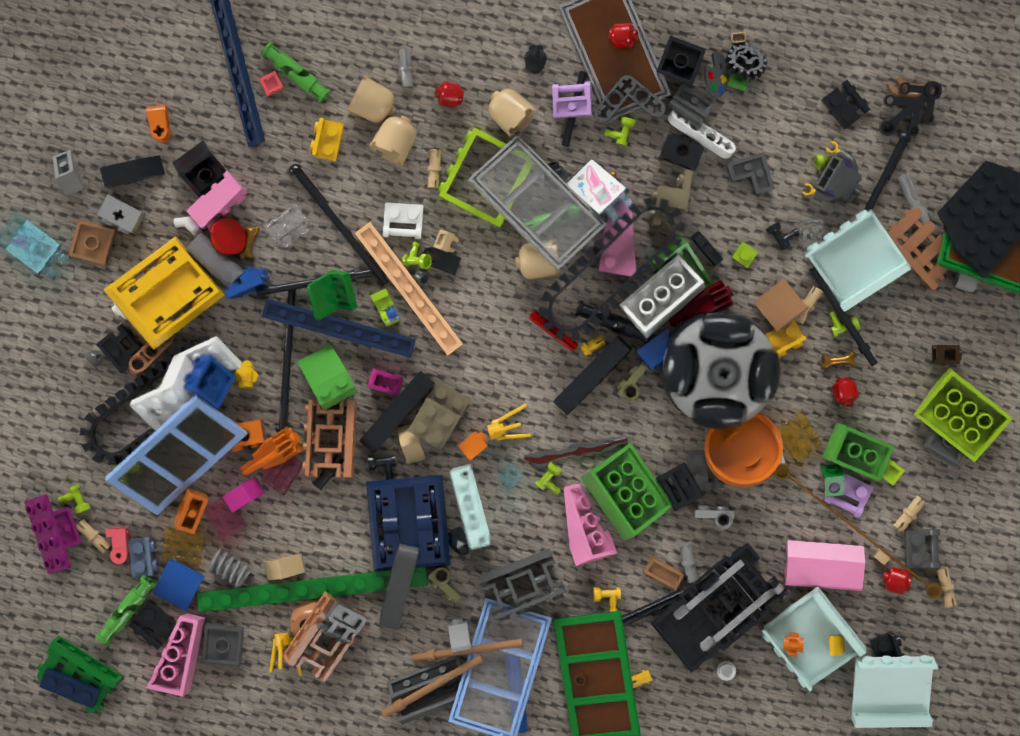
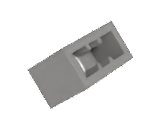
(113, 206)

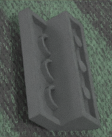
(435, 700)

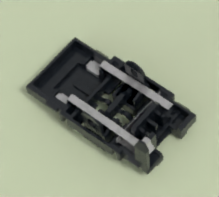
(693, 631)

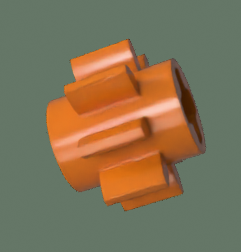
(793, 644)

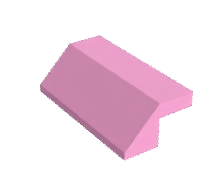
(824, 565)

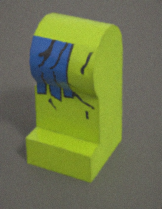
(385, 307)

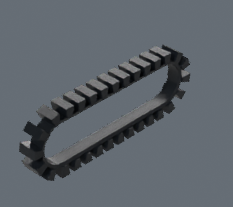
(631, 285)
(121, 394)

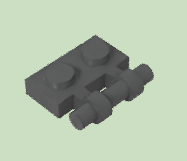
(345, 617)

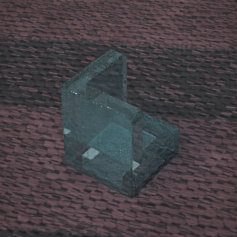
(511, 475)

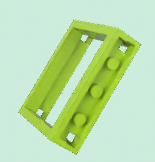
(454, 169)

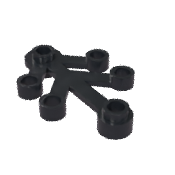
(913, 106)

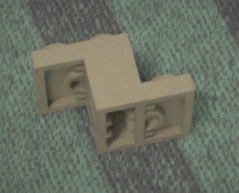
(677, 197)
(439, 415)

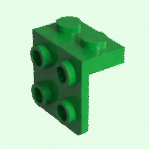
(331, 293)

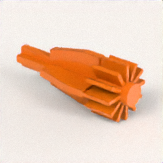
(274, 451)

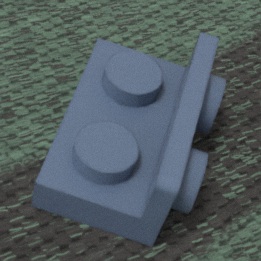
(142, 556)

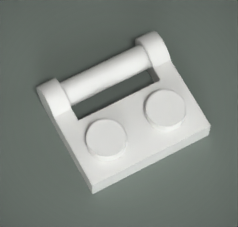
(403, 214)

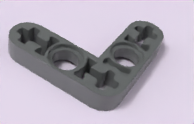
(631, 93)

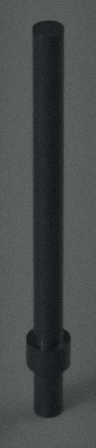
(303, 284)
(863, 347)

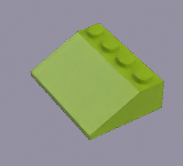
(962, 414)

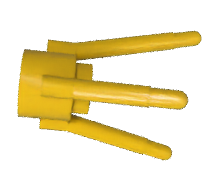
(498, 430)
(281, 643)

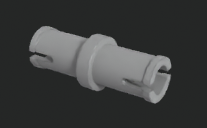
(688, 561)

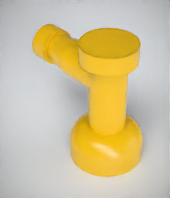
(613, 595)

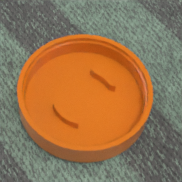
(744, 453)

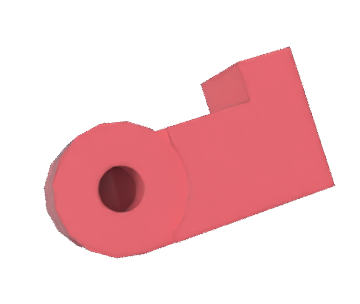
(119, 544)

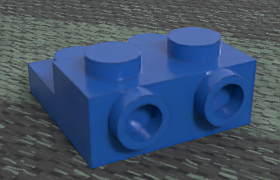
(251, 280)
(208, 380)

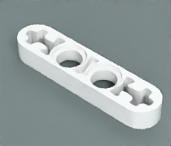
(700, 135)

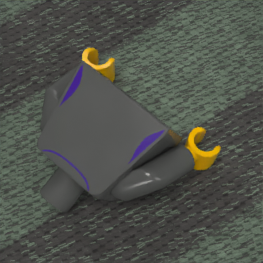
(838, 179)

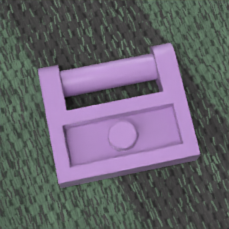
(572, 106)
(854, 489)

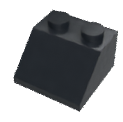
(681, 60)
(200, 168)

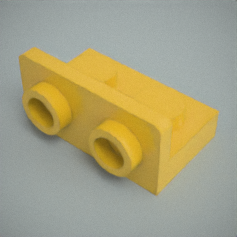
(327, 139)
(786, 338)

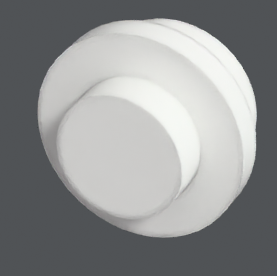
(726, 670)

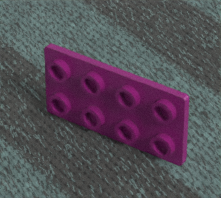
(53, 532)

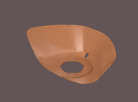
(301, 613)

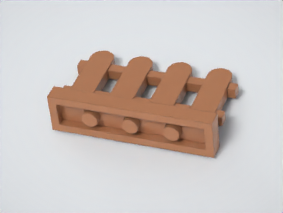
(922, 258)

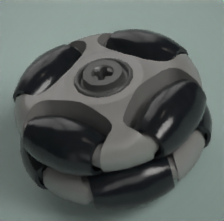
(720, 369)

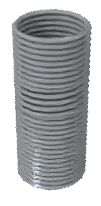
(212, 260)

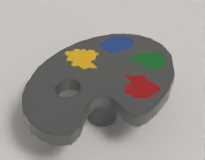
(715, 78)

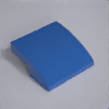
(178, 584)

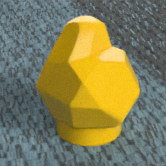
(246, 375)

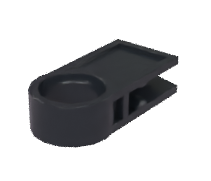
(706, 248)
(446, 262)

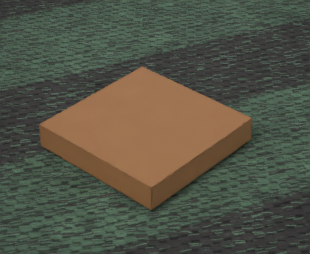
(92, 242)
(780, 305)

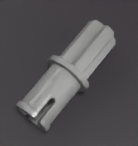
(406, 68)

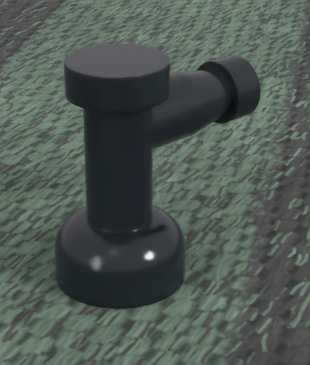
(782, 240)
(388, 462)

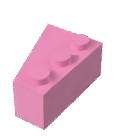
(217, 201)

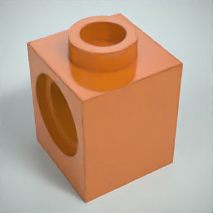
(473, 444)

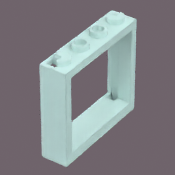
(470, 506)

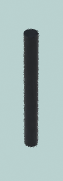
(571, 121)

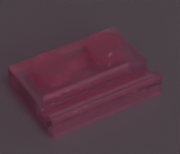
(282, 475)
(223, 520)

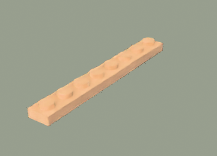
(408, 288)

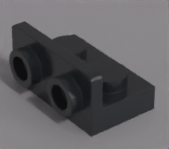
(886, 645)

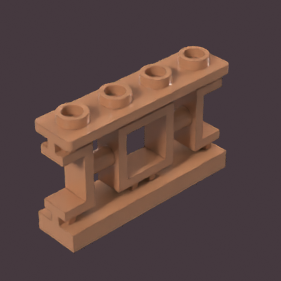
(344, 439)
(310, 634)

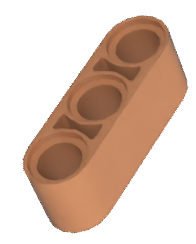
(146, 360)

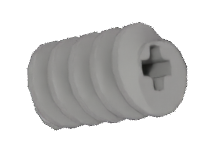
(229, 568)

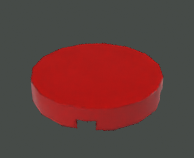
(228, 236)

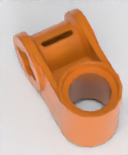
(159, 119)

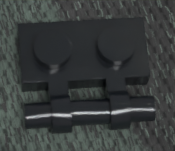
(841, 108)
(116, 351)
(157, 620)

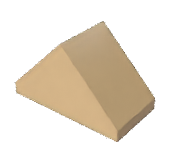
(410, 445)
(284, 567)

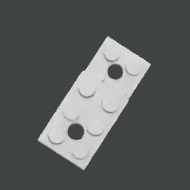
(171, 394)

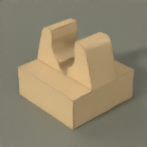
(444, 241)

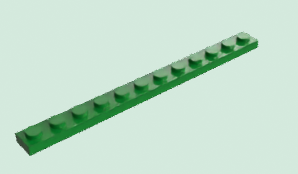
(301, 590)

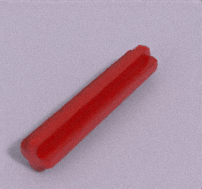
(540, 320)

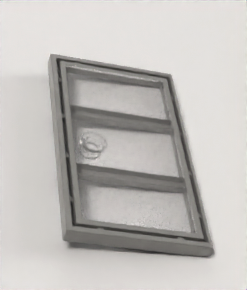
(537, 202)

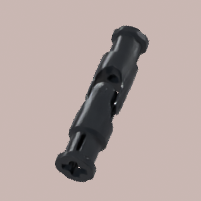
(610, 322)

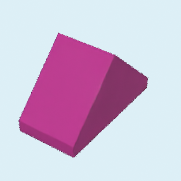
(385, 382)
(243, 494)

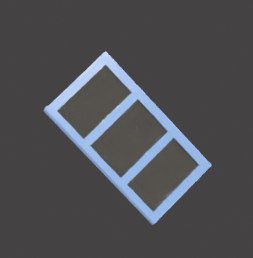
(176, 455)

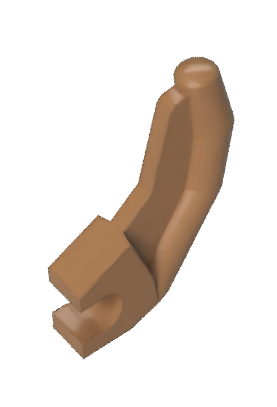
(894, 90)

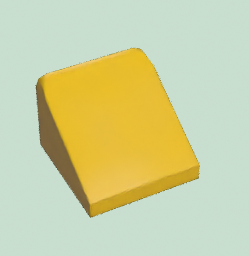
(836, 645)

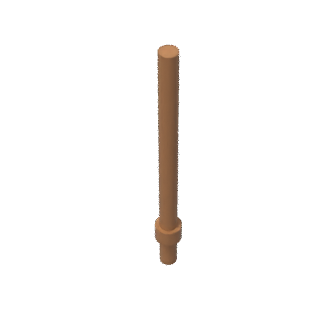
(433, 655)
(401, 704)

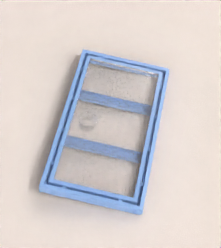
(498, 689)

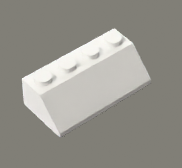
(662, 296)

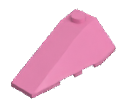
(586, 537)

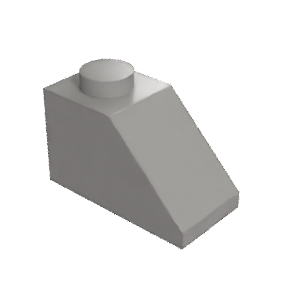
(67, 173)
(459, 635)

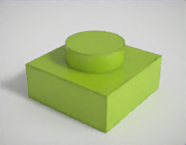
(744, 255)
(892, 472)

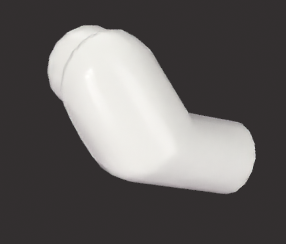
(189, 223)

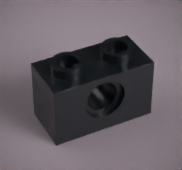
(690, 160)

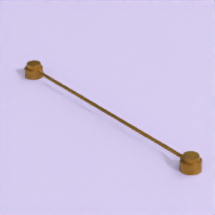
(932, 589)

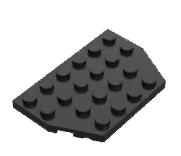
(984, 216)

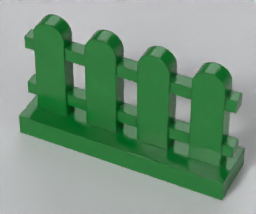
(82, 663)

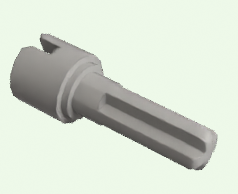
(912, 198)

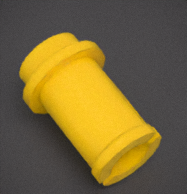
(591, 346)
(641, 678)

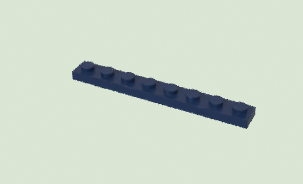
(238, 72)
(339, 328)

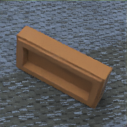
(664, 573)

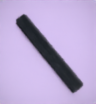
(650, 608)

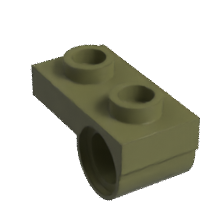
(635, 373)
(449, 591)

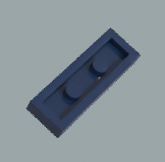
(70, 687)

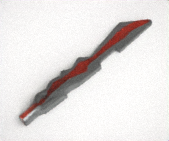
(577, 451)

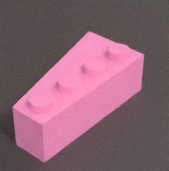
(620, 255)
(179, 658)

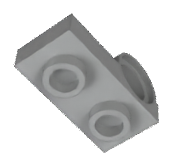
(705, 512)

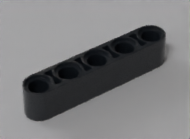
(592, 375)
(397, 412)

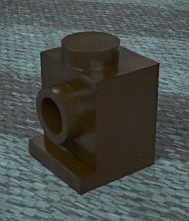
(954, 351)

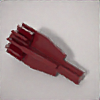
(708, 301)

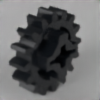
(746, 61)

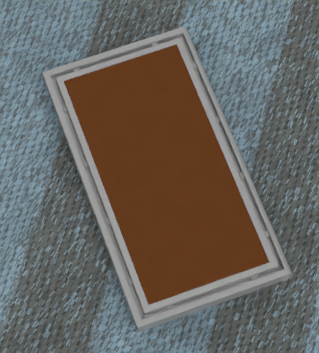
(604, 64)

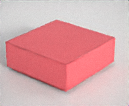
(271, 83)

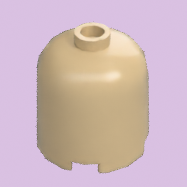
(372, 101)
(510, 111)
(394, 139)
(534, 265)

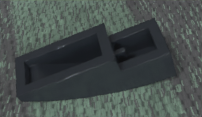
(132, 171)

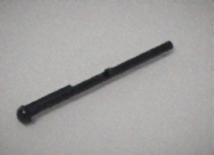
(904, 138)
(322, 202)
(288, 347)

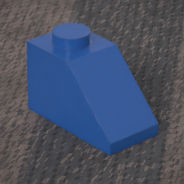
(654, 350)

